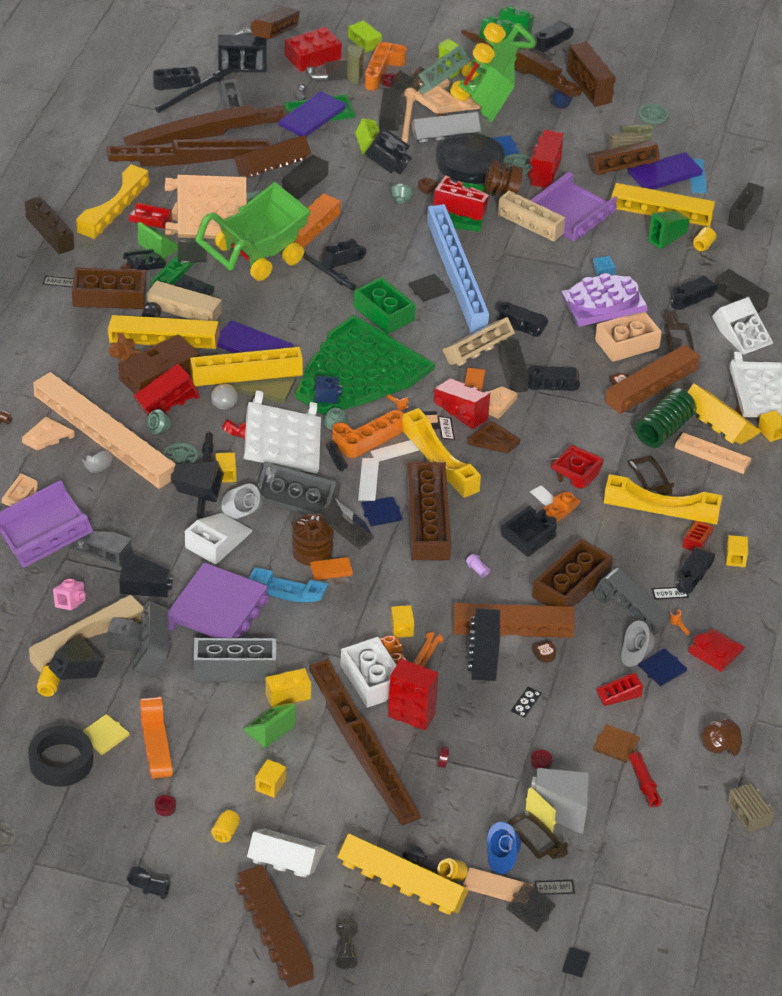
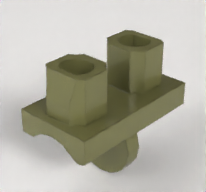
(646, 130)

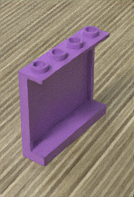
(578, 206)
(42, 524)
(218, 603)

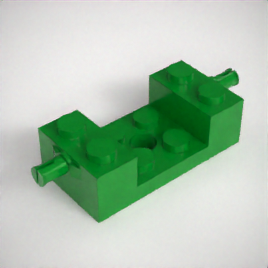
(507, 19)

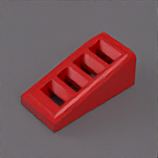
(697, 535)
(633, 689)

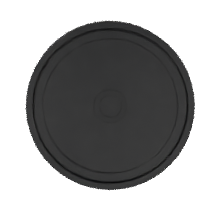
(468, 157)

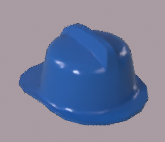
(502, 847)

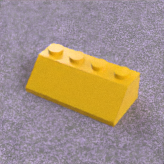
(722, 416)

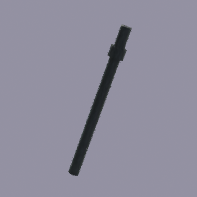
(217, 76)
(339, 277)
(207, 449)

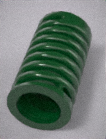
(666, 418)

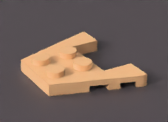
(442, 101)

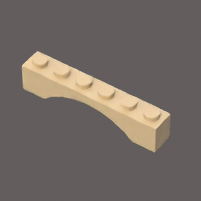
(98, 623)

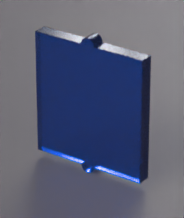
(381, 511)
(662, 667)

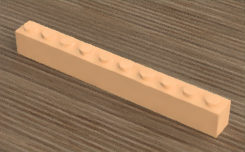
(104, 429)

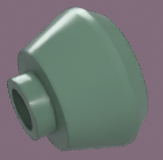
(402, 193)
(334, 416)
(158, 422)

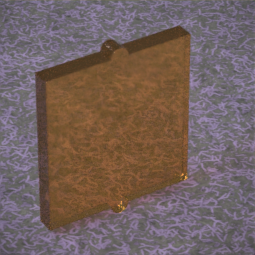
(616, 743)

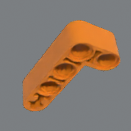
(384, 55)
(359, 441)
(155, 737)

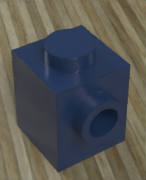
(327, 389)

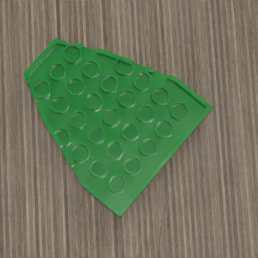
(365, 363)

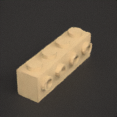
(531, 216)
(184, 302)
(478, 341)

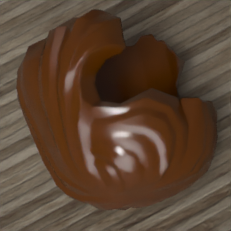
(722, 736)

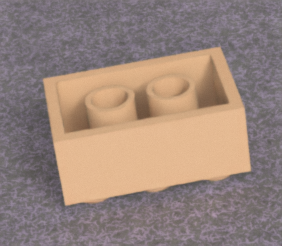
(628, 336)

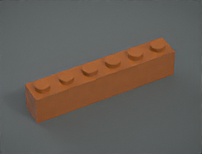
(652, 379)
(520, 619)

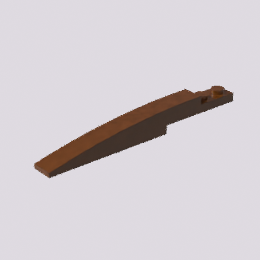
(529, 62)
(205, 125)
(185, 151)
(364, 743)

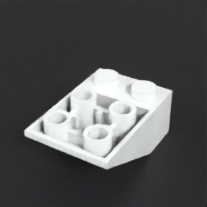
(742, 326)
(215, 536)

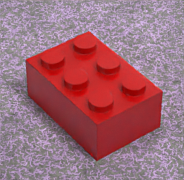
(313, 48)
(546, 158)
(413, 694)

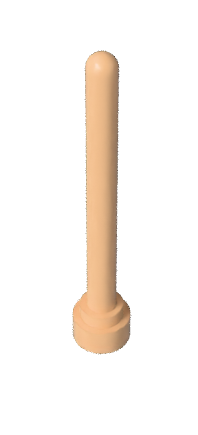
(410, 98)

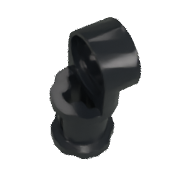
(416, 856)
(140, 878)

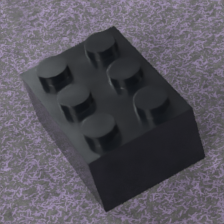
(242, 53)
(484, 644)

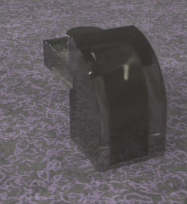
(403, 81)

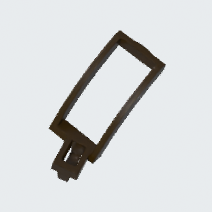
(679, 326)
(660, 489)
(552, 850)

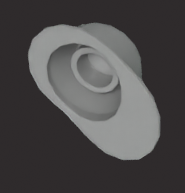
(242, 501)
(637, 643)

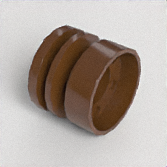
(499, 179)
(312, 539)

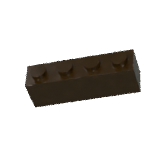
(49, 225)

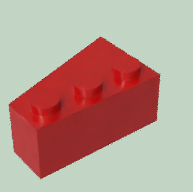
(460, 199)
(167, 391)
(463, 403)

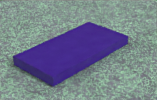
(312, 114)
(666, 171)
(241, 338)

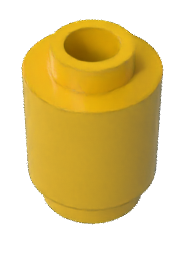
(704, 239)
(47, 682)
(225, 826)
(452, 869)

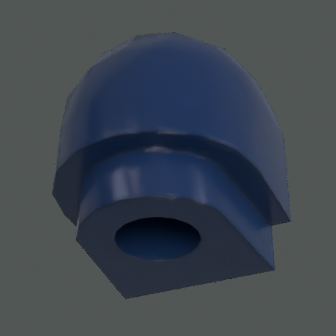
(561, 99)

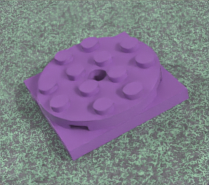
(603, 299)

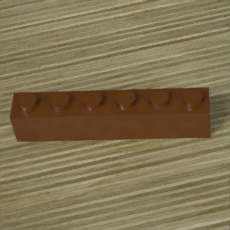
(275, 22)
(275, 926)

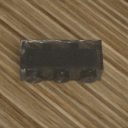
(392, 109)
(305, 176)
(745, 206)
(735, 288)
(513, 365)
(347, 523)

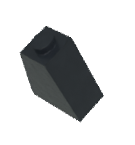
(198, 479)
(144, 577)
(76, 661)

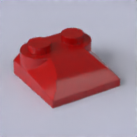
(578, 466)
(715, 649)

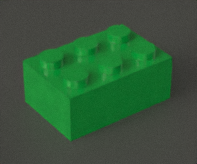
(384, 305)

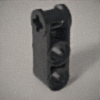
(553, 36)
(175, 78)
(342, 254)
(693, 292)
(523, 319)
(553, 378)
(694, 569)

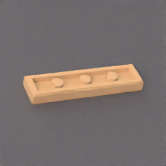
(713, 453)

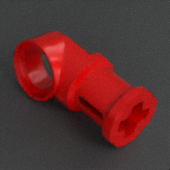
(233, 429)

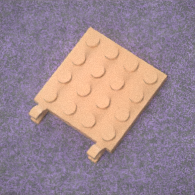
(203, 195)

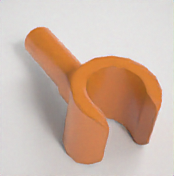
(400, 403)
(676, 620)

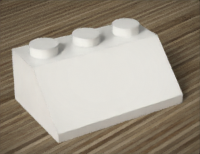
(368, 670)
(285, 852)

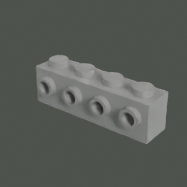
(444, 126)

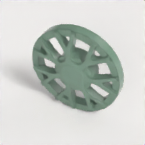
(653, 113)
(519, 162)
(181, 455)

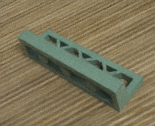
(456, 64)

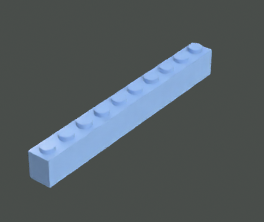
(457, 268)

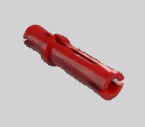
(648, 785)

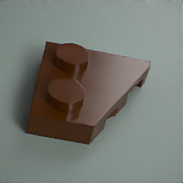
(494, 438)

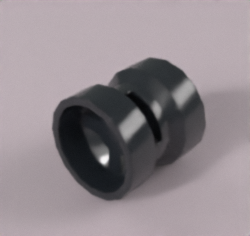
(152, 309)

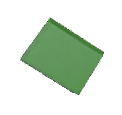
(154, 239)
(272, 724)

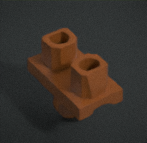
(123, 348)

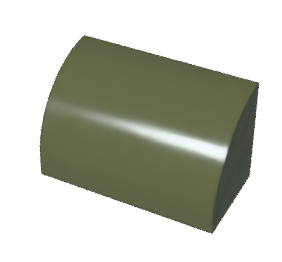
(355, 60)

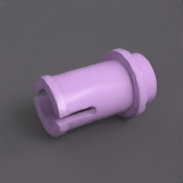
(477, 565)

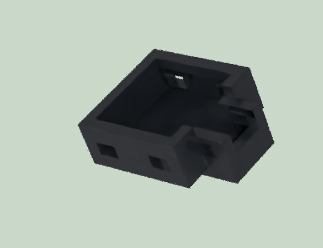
(388, 151)
(529, 530)

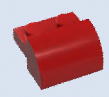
(151, 215)

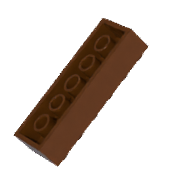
(428, 511)

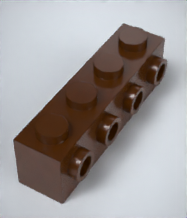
(624, 157)

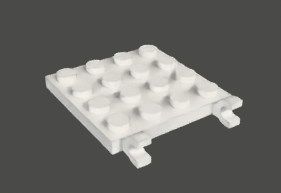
(757, 386)
(282, 436)

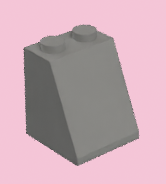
(566, 794)

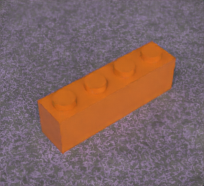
(322, 213)

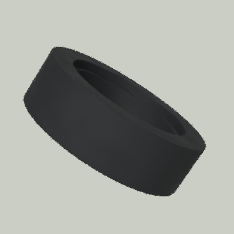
(60, 776)

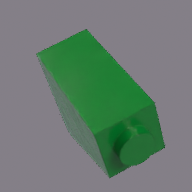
(667, 227)

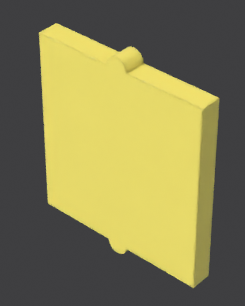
(105, 734)
(540, 809)

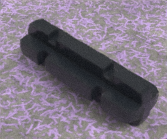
(336, 456)

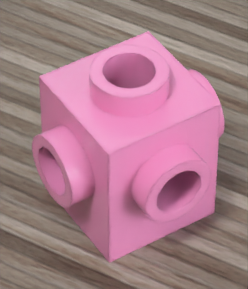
(69, 594)

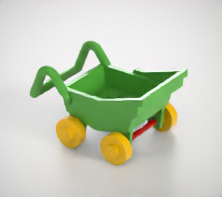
(492, 69)
(259, 231)

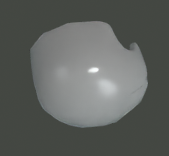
(224, 396)
(98, 463)

